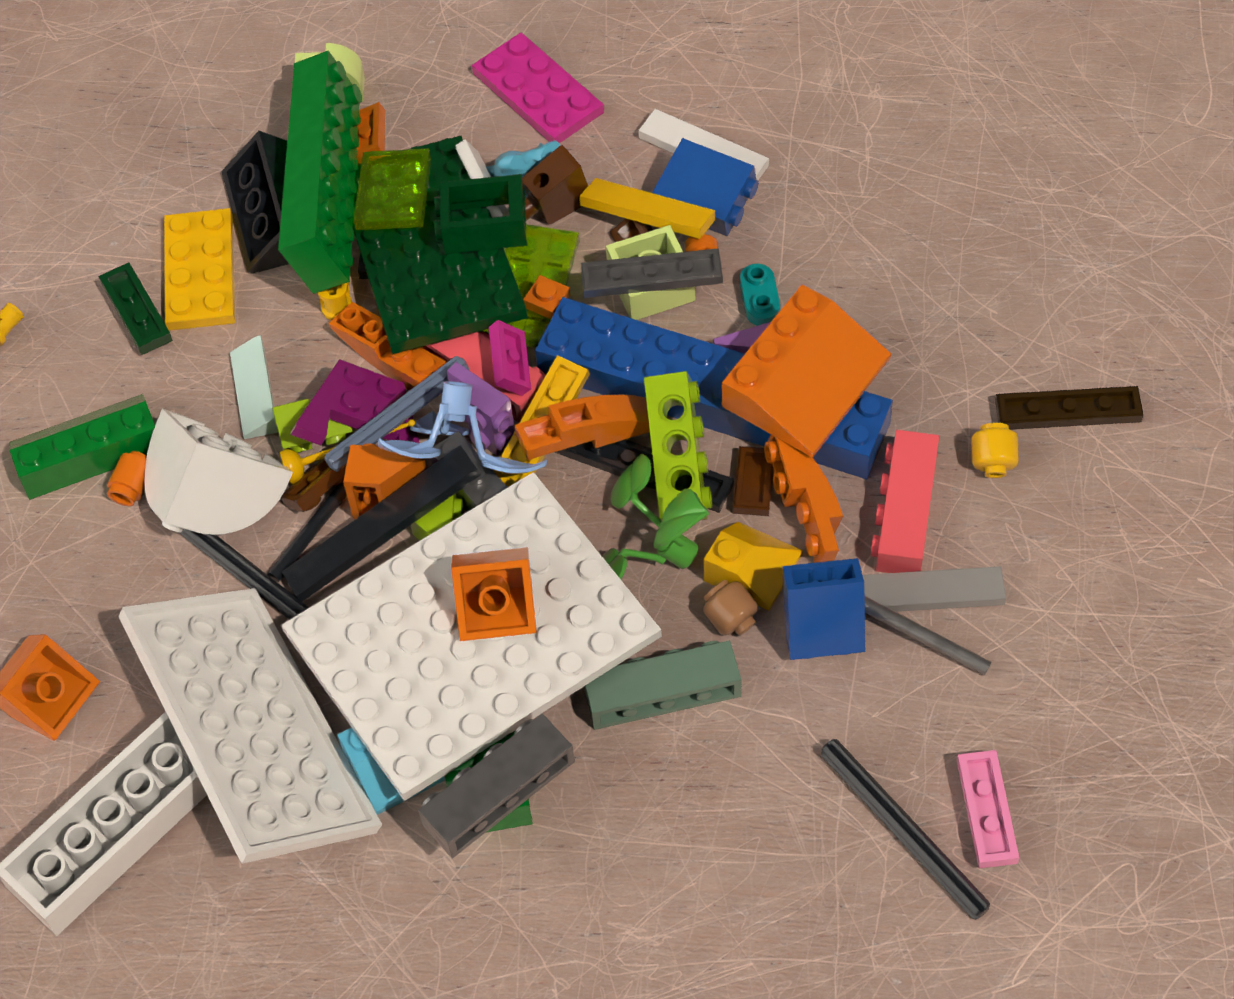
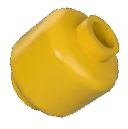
(995, 449)

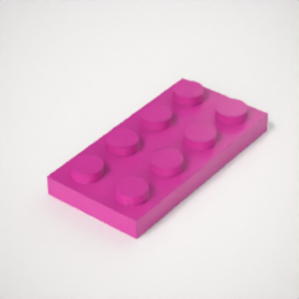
(538, 88)

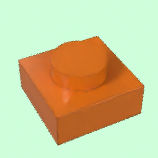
(545, 296)

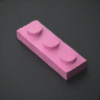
(987, 809)

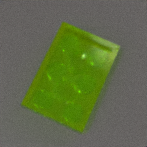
(392, 189)

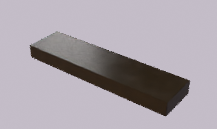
(1069, 407)

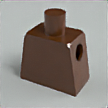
(554, 186)

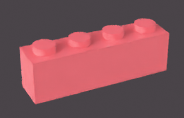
(476, 351)
(907, 502)

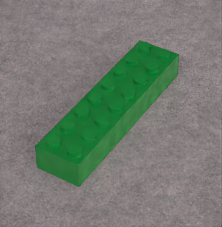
(320, 173)

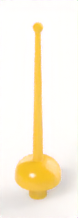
(296, 464)

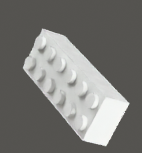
(104, 828)

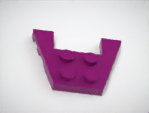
(351, 398)

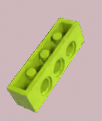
(662, 394)

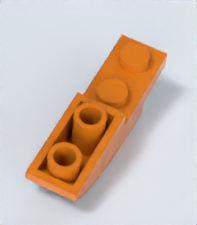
(367, 337)
(581, 420)
(807, 488)

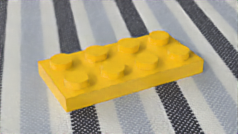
(199, 269)

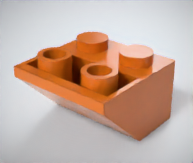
(376, 474)

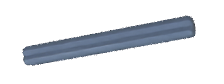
(393, 415)

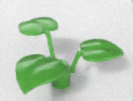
(678, 517)

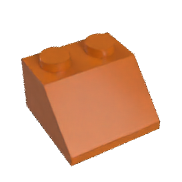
(493, 594)
(44, 686)

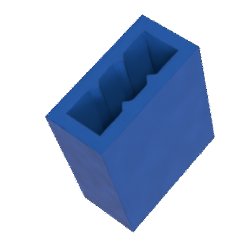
(710, 181)
(824, 608)

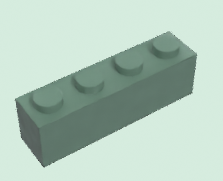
(664, 684)

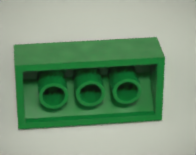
(81, 446)

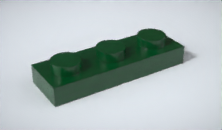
(135, 308)

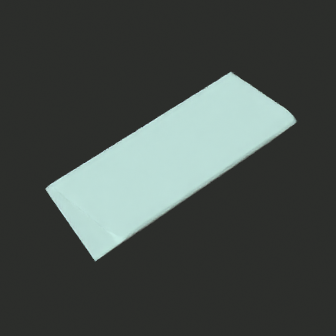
(253, 389)

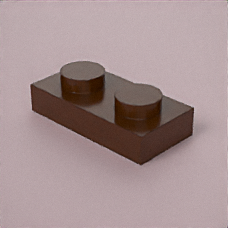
(308, 490)

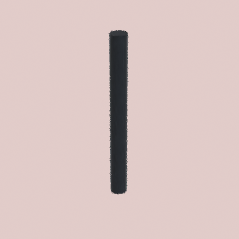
(308, 532)

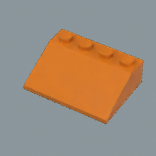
(804, 372)

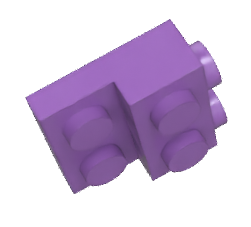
(492, 410)

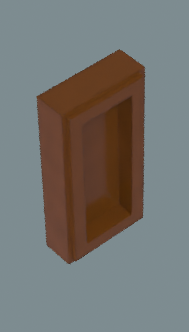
(752, 482)

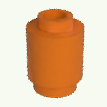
(127, 479)

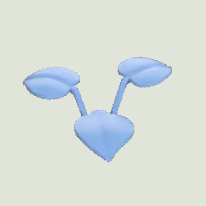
(453, 407)

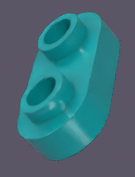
(759, 291)

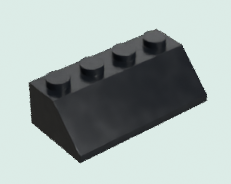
(255, 195)

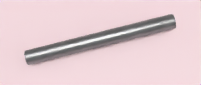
(926, 636)

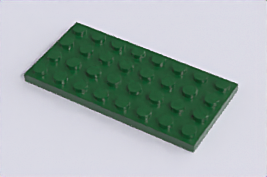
(432, 293)

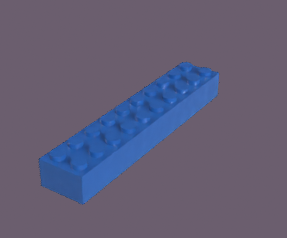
(626, 350)

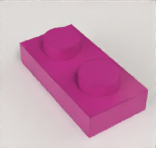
(509, 358)

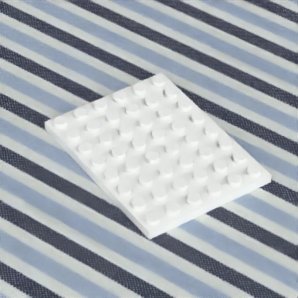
(423, 696)

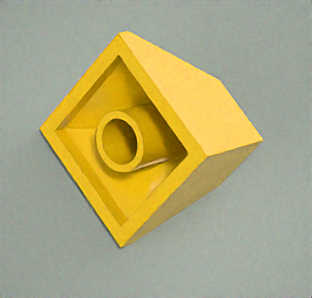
(751, 559)

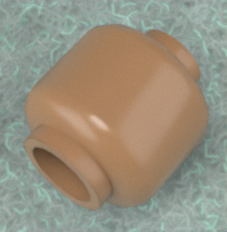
(730, 608)

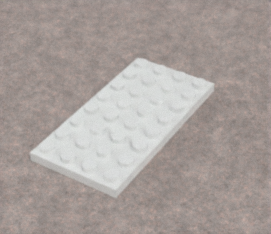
(249, 724)

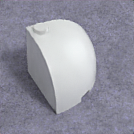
(208, 480)

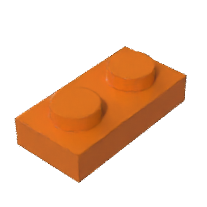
(371, 130)

